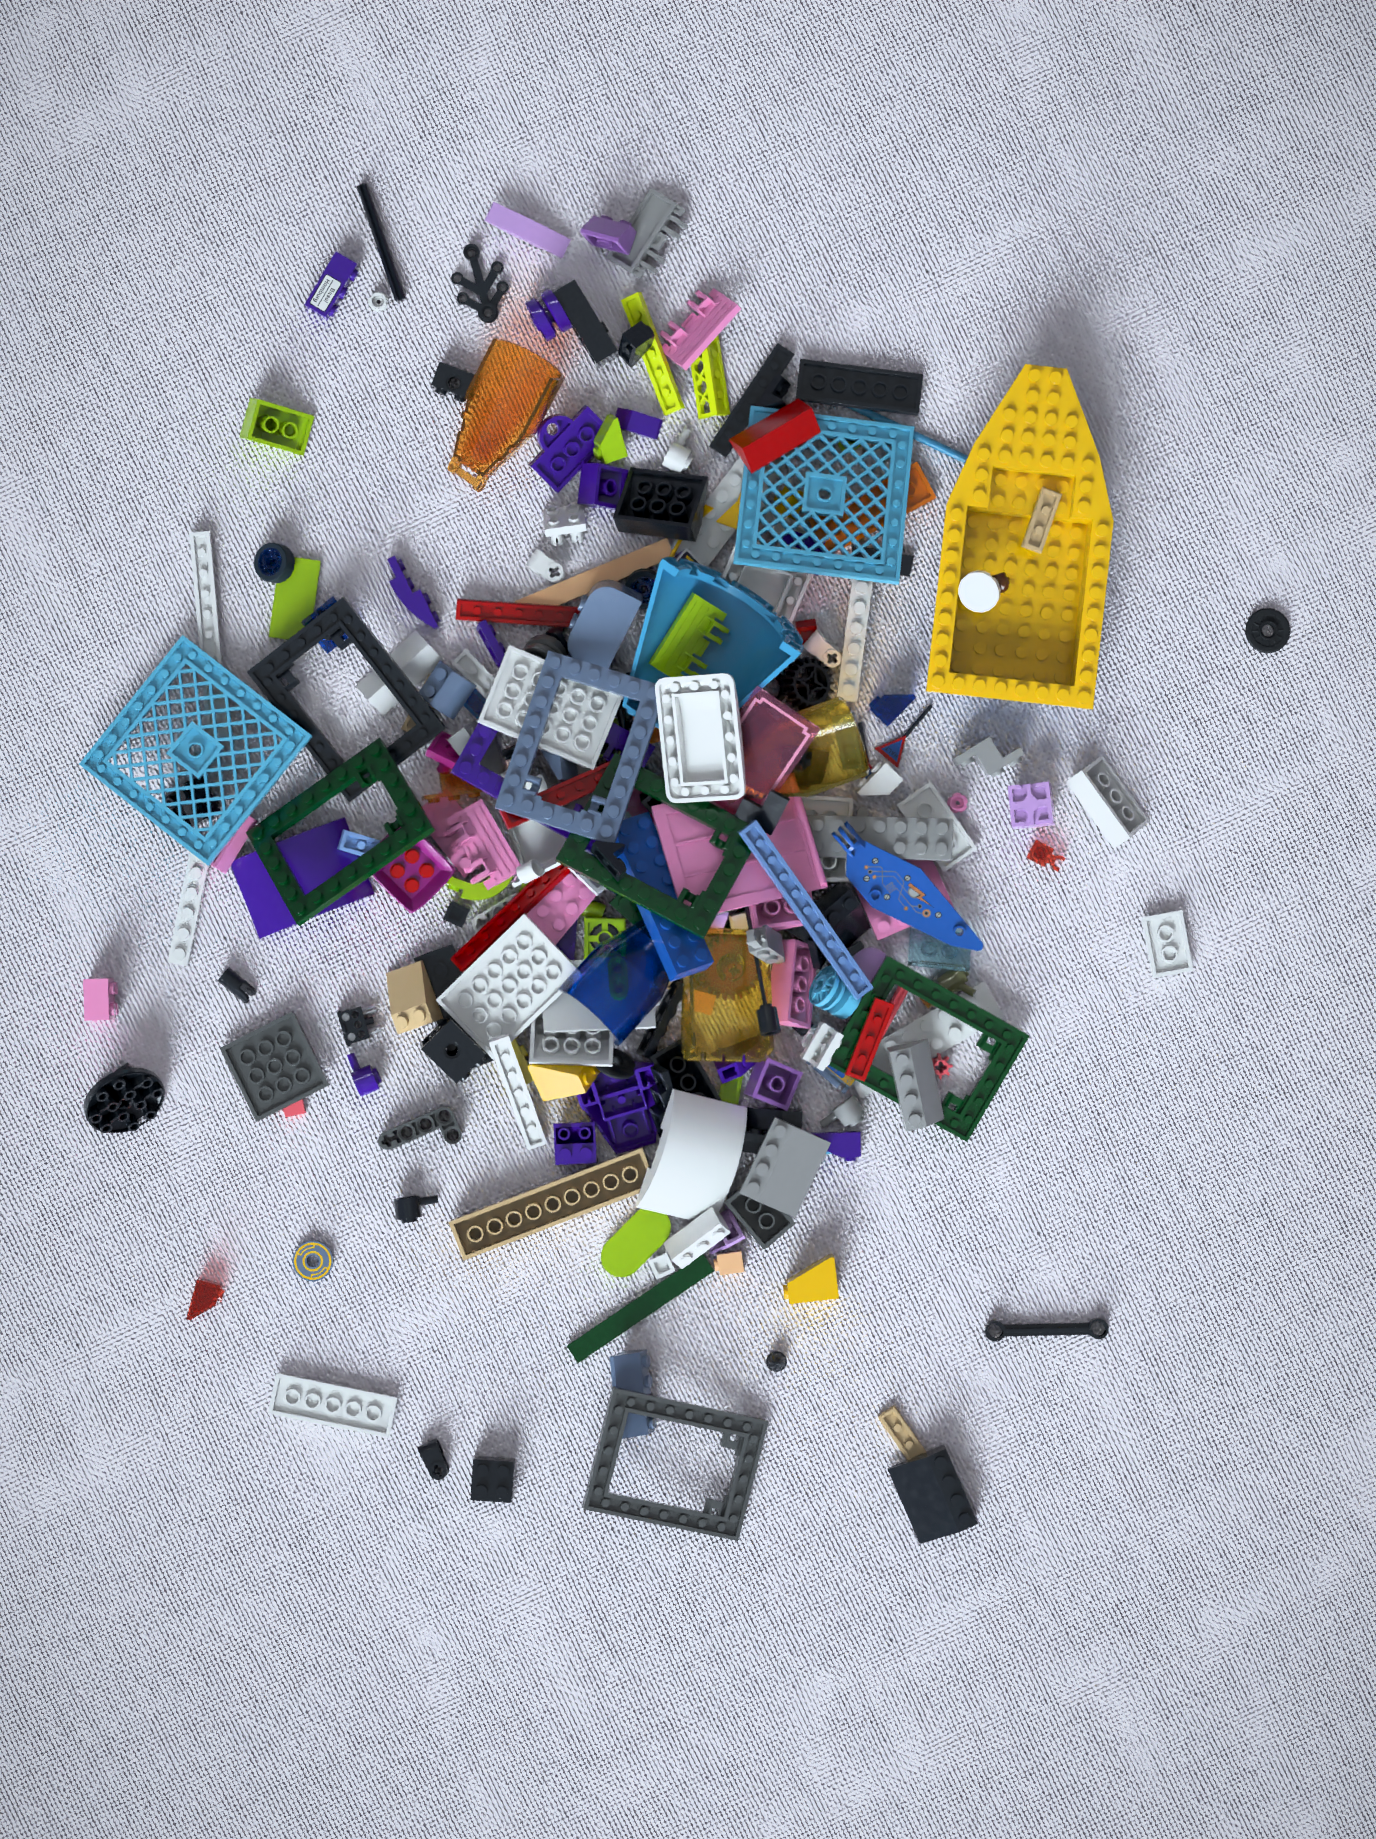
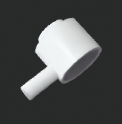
(678, 456)

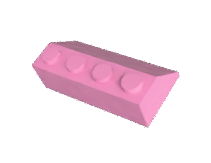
(792, 984)

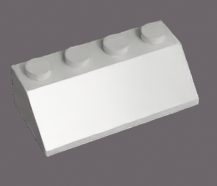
(1108, 801)

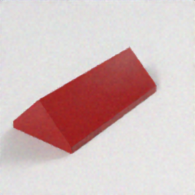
(776, 435)

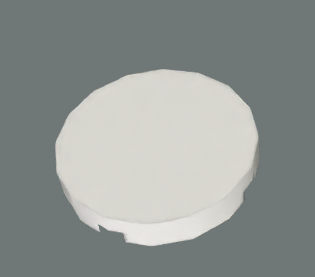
(979, 591)

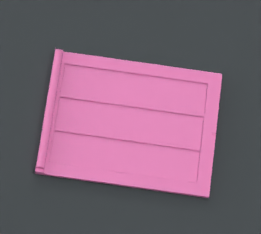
(695, 861)

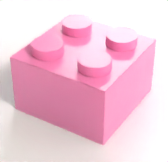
(100, 999)

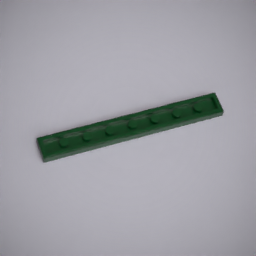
(640, 1308)

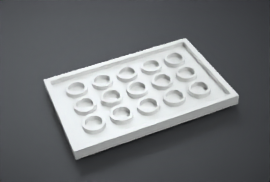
(577, 718)
(508, 984)

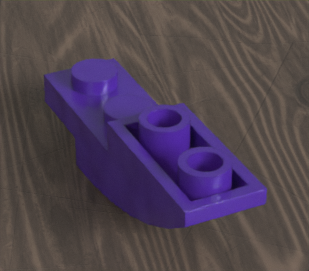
(415, 601)

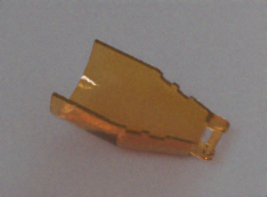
(502, 409)

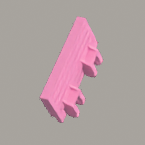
(700, 329)
(485, 843)

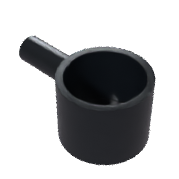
(409, 1208)

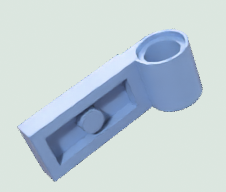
(356, 843)

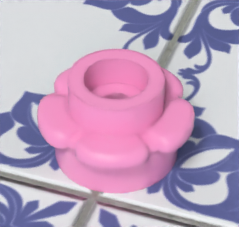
(952, 802)

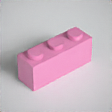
(233, 847)

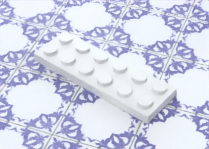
(332, 1405)

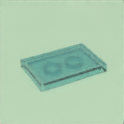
(933, 953)

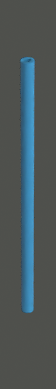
(917, 436)

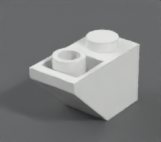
(880, 782)

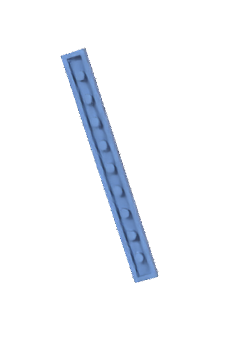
(805, 909)

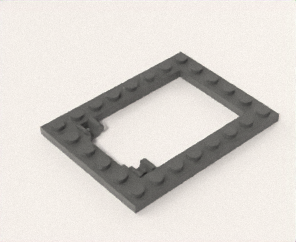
(730, 1512)

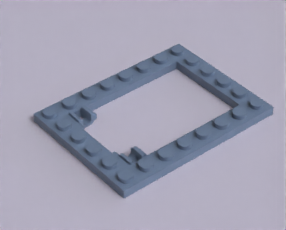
(591, 823)

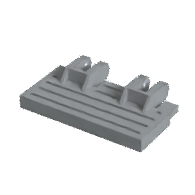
(649, 221)

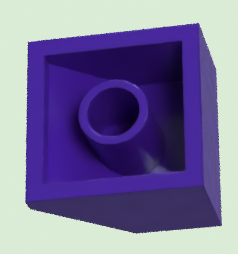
(601, 485)

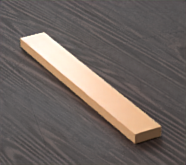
(613, 570)

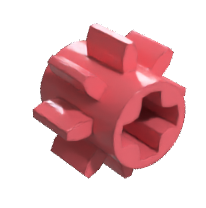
(943, 1069)

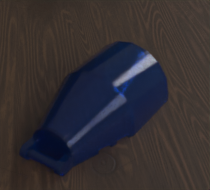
(620, 980)

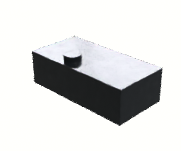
(586, 324)

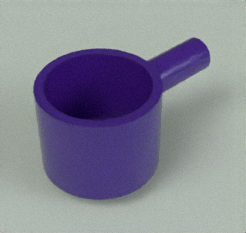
(365, 1078)

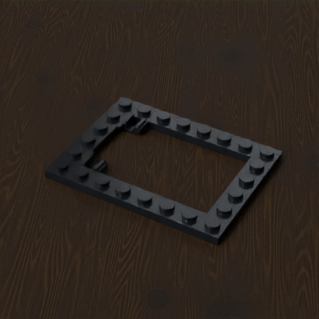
(330, 623)

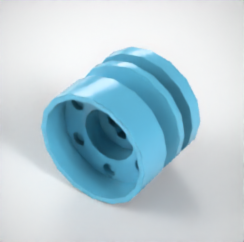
(832, 994)

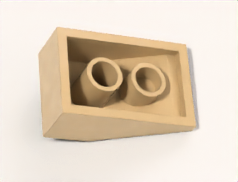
(412, 998)

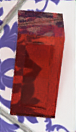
(205, 1296)

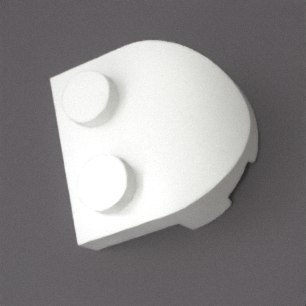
(820, 1045)

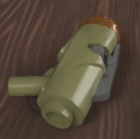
(952, 980)

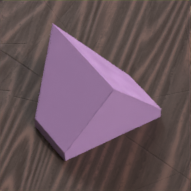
(734, 1237)

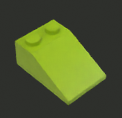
(276, 426)

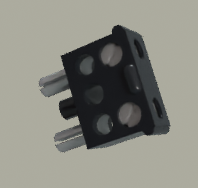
(348, 1024)

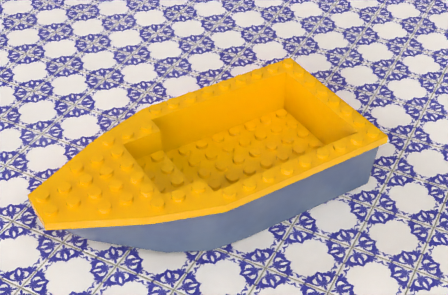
(1048, 624)

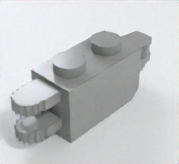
(766, 944)

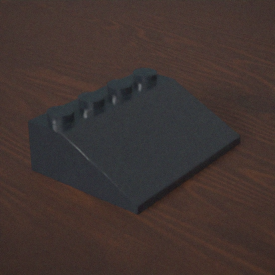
(661, 504)
(932, 1495)

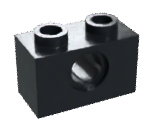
(445, 374)

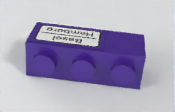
(332, 286)

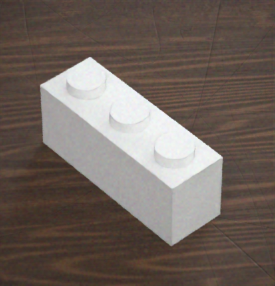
(696, 1237)

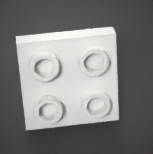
(564, 521)

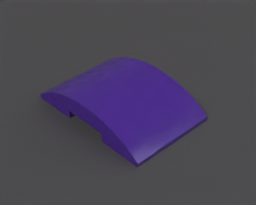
(313, 861)

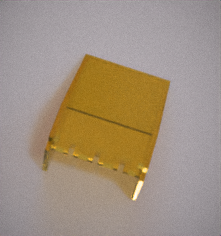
(723, 1003)

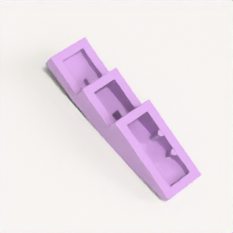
(527, 230)

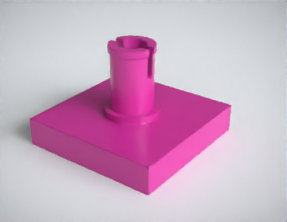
(442, 752)

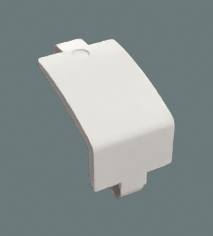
(534, 844)

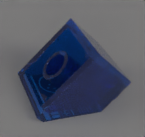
(889, 707)

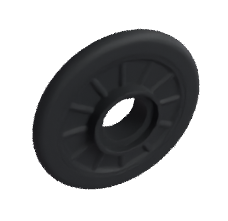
(1280, 627)
(623, 1070)

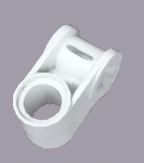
(543, 565)
(821, 647)

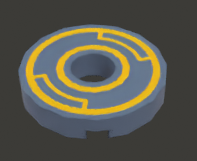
(301, 1265)

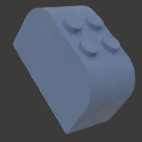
(602, 622)

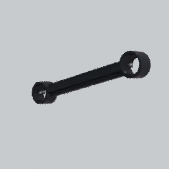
(1046, 1329)

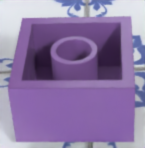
(773, 1083)

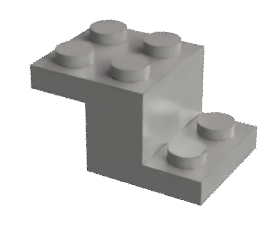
(989, 758)

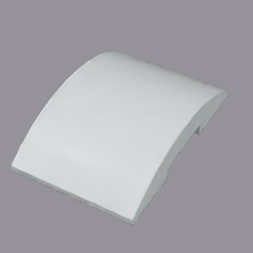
(694, 1156)

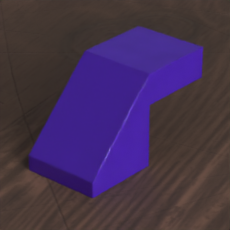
(639, 423)

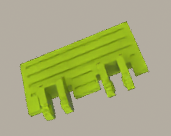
(687, 636)

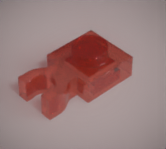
(1042, 854)

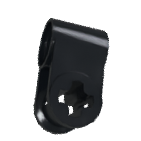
(433, 1455)

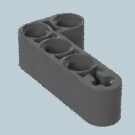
(418, 1131)

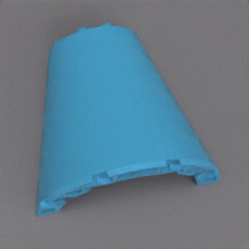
(751, 652)

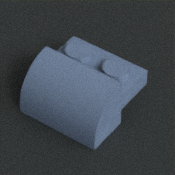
(447, 690)

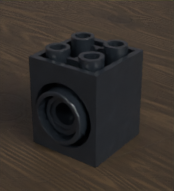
(462, 1058)

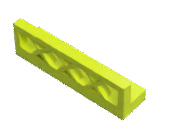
(715, 381)

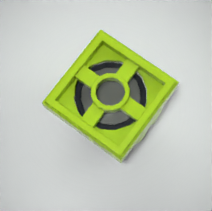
(602, 930)

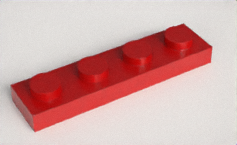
(869, 1039)

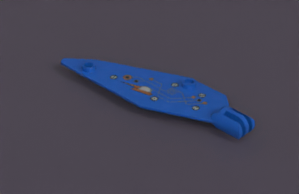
(903, 891)

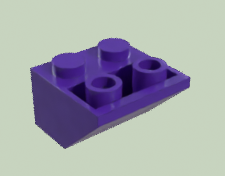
(575, 1143)

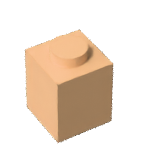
(729, 1262)

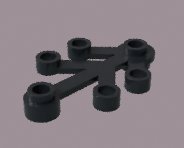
(481, 287)

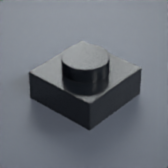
(456, 914)

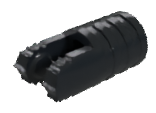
(237, 985)

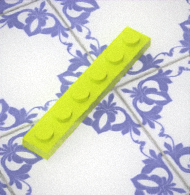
(654, 357)

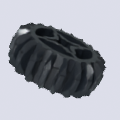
(798, 688)

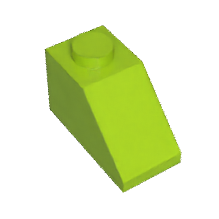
(609, 441)

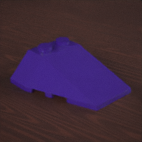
(622, 1108)

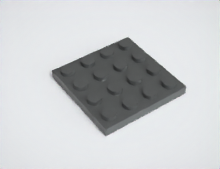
(275, 1066)

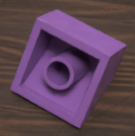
(609, 234)

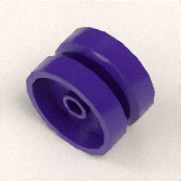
(547, 315)

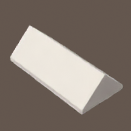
(414, 658)

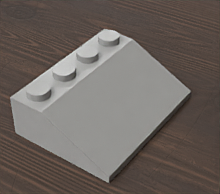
(784, 1167)

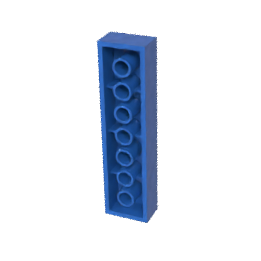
(645, 860)

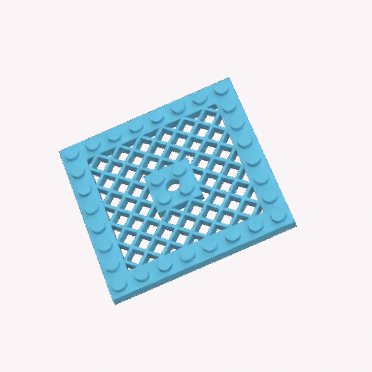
(785, 558)
(133, 714)

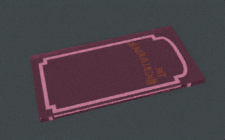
(772, 746)

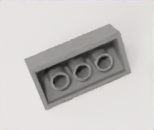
(915, 1084)

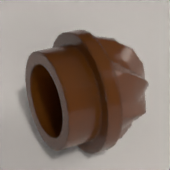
(1003, 581)

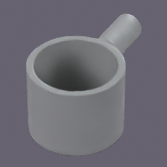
(848, 1113)

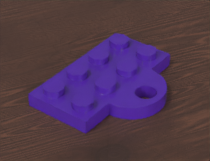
(565, 447)

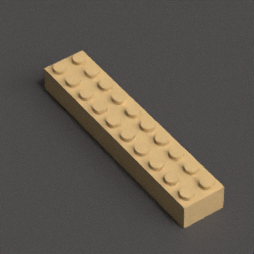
(550, 1204)

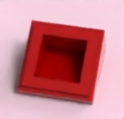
(806, 628)

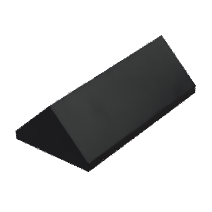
(684, 1074)

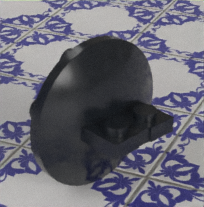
(123, 1098)

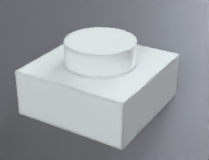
(661, 1265)

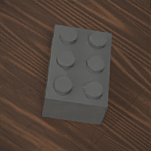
(759, 1219)

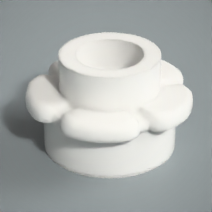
(373, 301)

